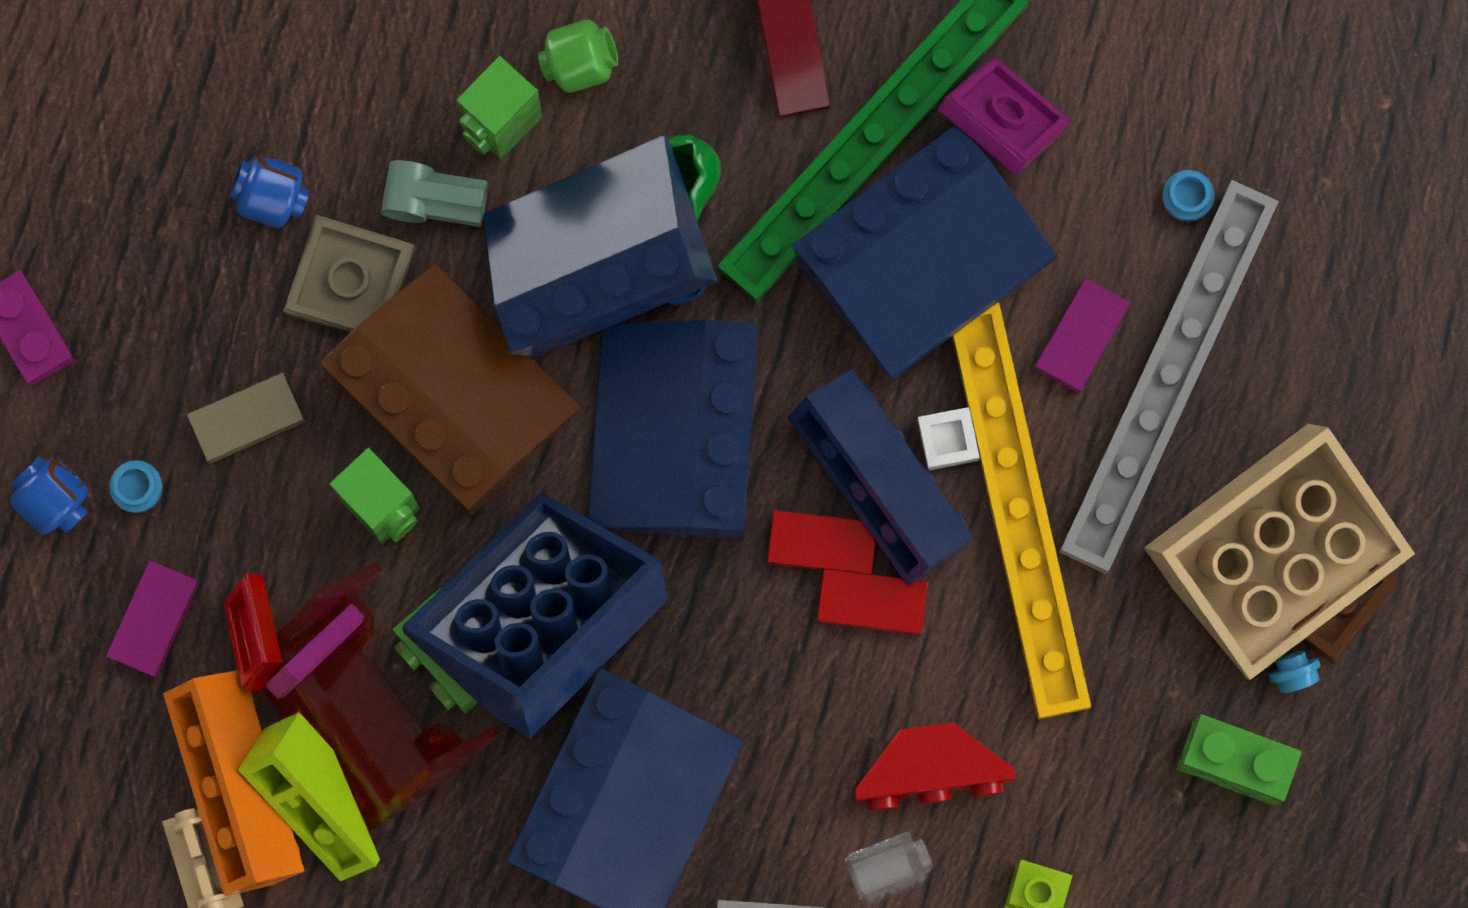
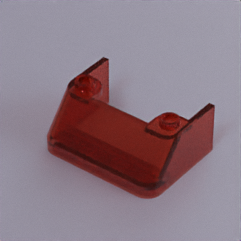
(360, 716)

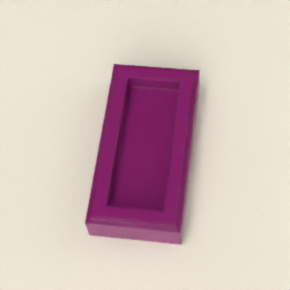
(1082, 335)
(153, 619)
(315, 652)

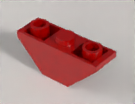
(931, 765)

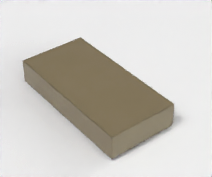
(246, 418)

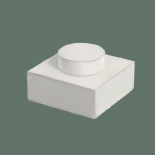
(948, 439)

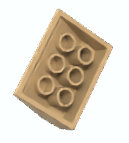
(1279, 548)

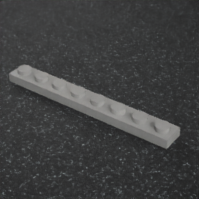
(1168, 377)

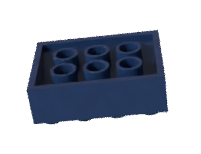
(595, 250)
(923, 252)
(674, 428)
(538, 612)
(625, 798)

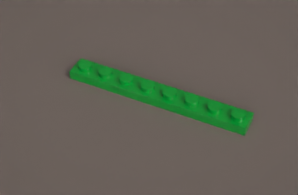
(868, 141)

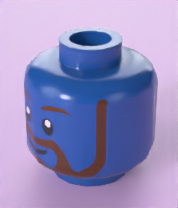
(269, 191)
(49, 495)

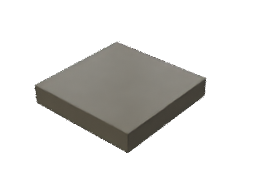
(346, 274)

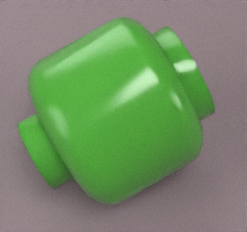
(578, 56)

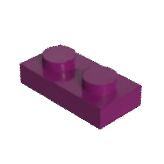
(30, 331)

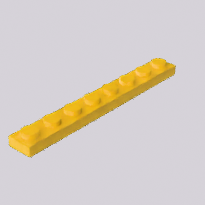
(1020, 517)

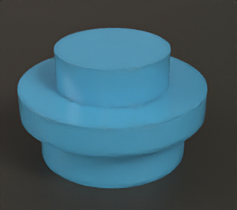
(1188, 195)
(136, 486)
(1295, 672)

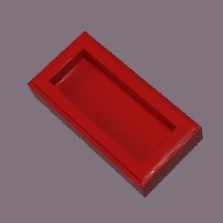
(820, 543)
(872, 602)
(253, 633)

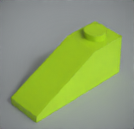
(309, 791)

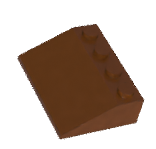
(449, 388)

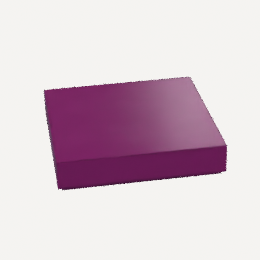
(1004, 115)

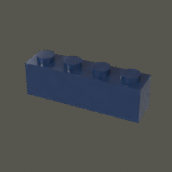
(880, 477)

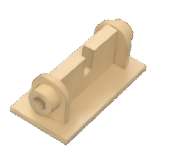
(196, 863)

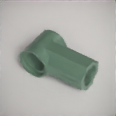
(419, 193)

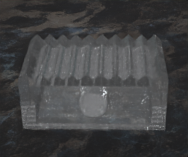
(888, 868)

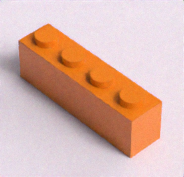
(214, 733)

